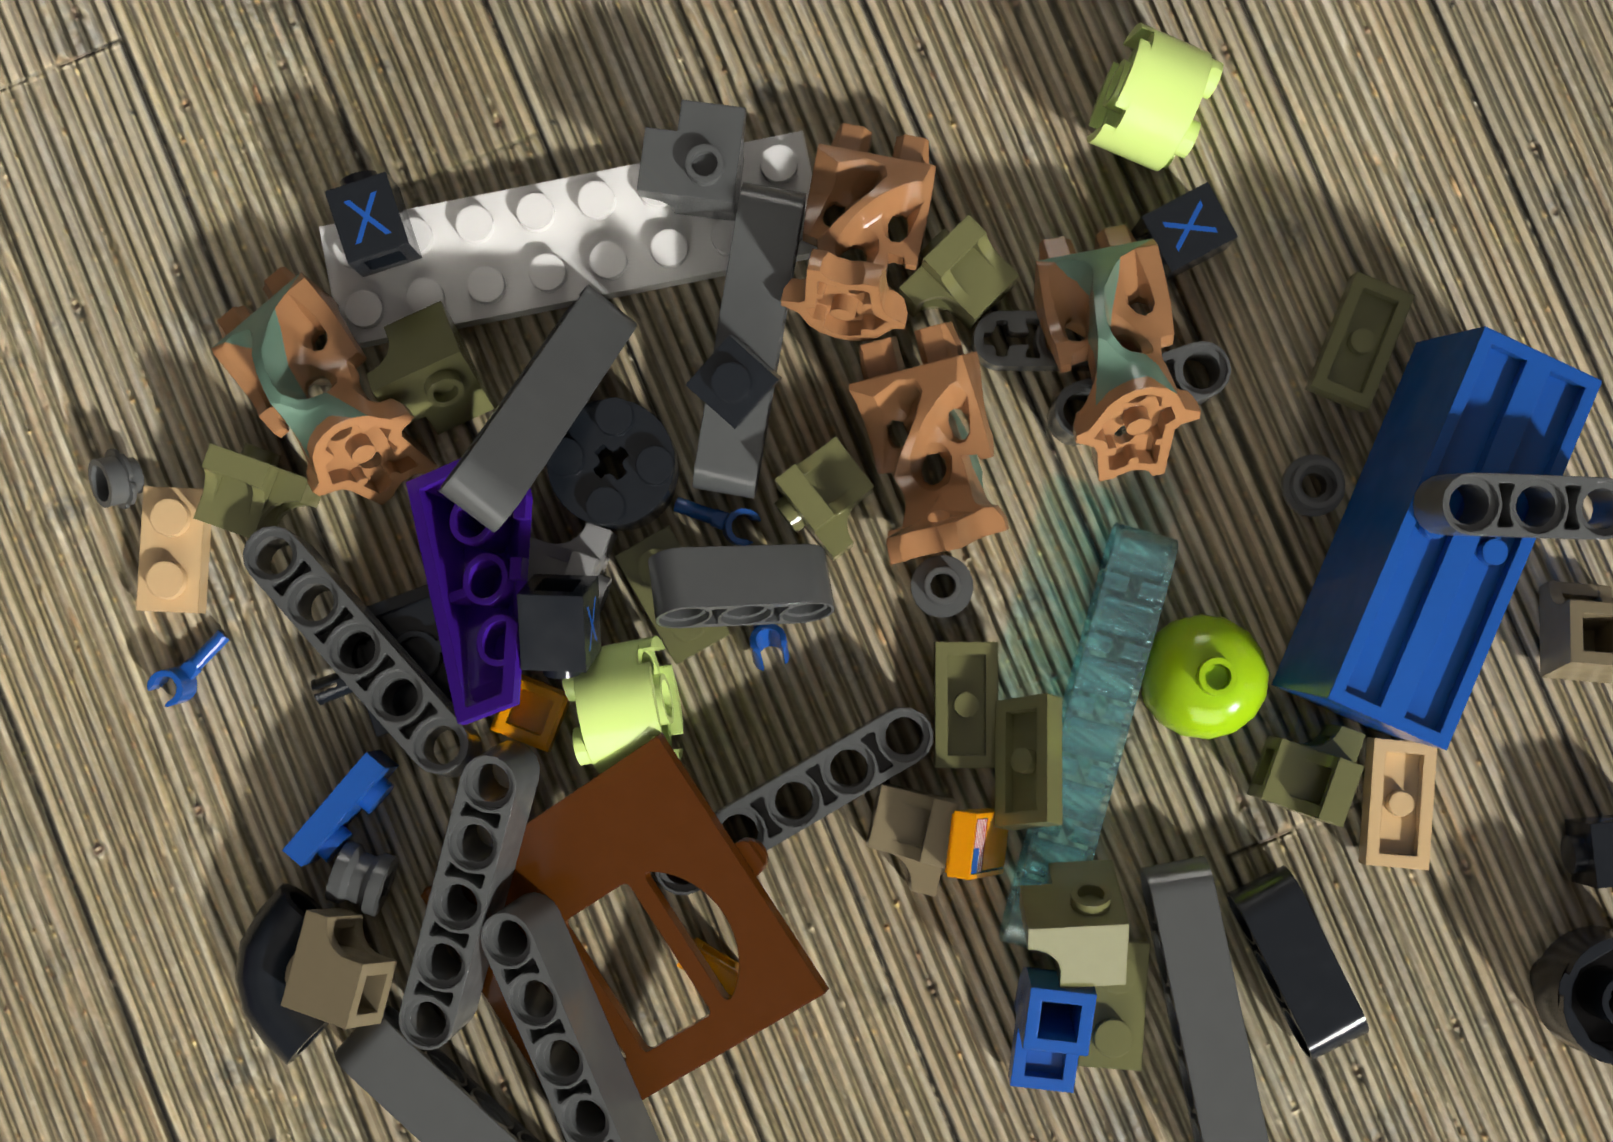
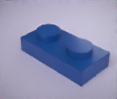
(326, 829)

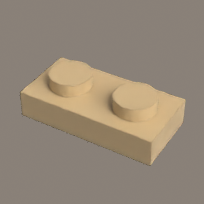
(172, 552)
(1397, 804)

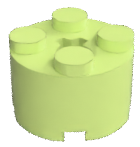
(1152, 99)
(624, 703)

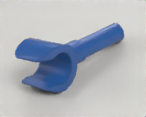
(716, 518)
(767, 636)
(185, 675)

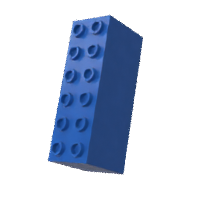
(1412, 612)

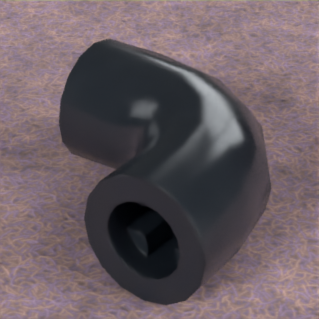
(262, 969)

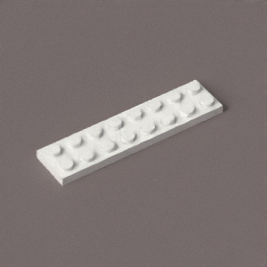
(548, 241)

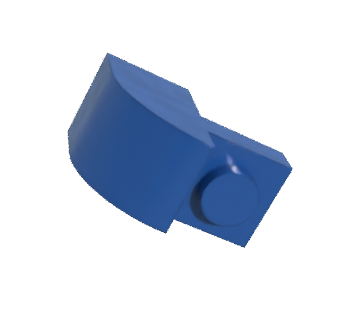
(1049, 1031)

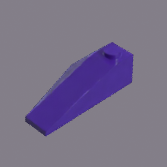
(473, 594)

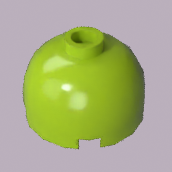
(1204, 677)

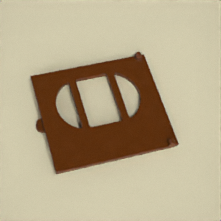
(648, 820)

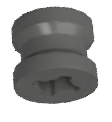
(361, 878)

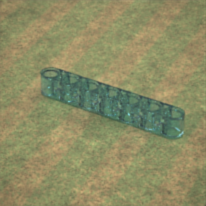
(1098, 704)

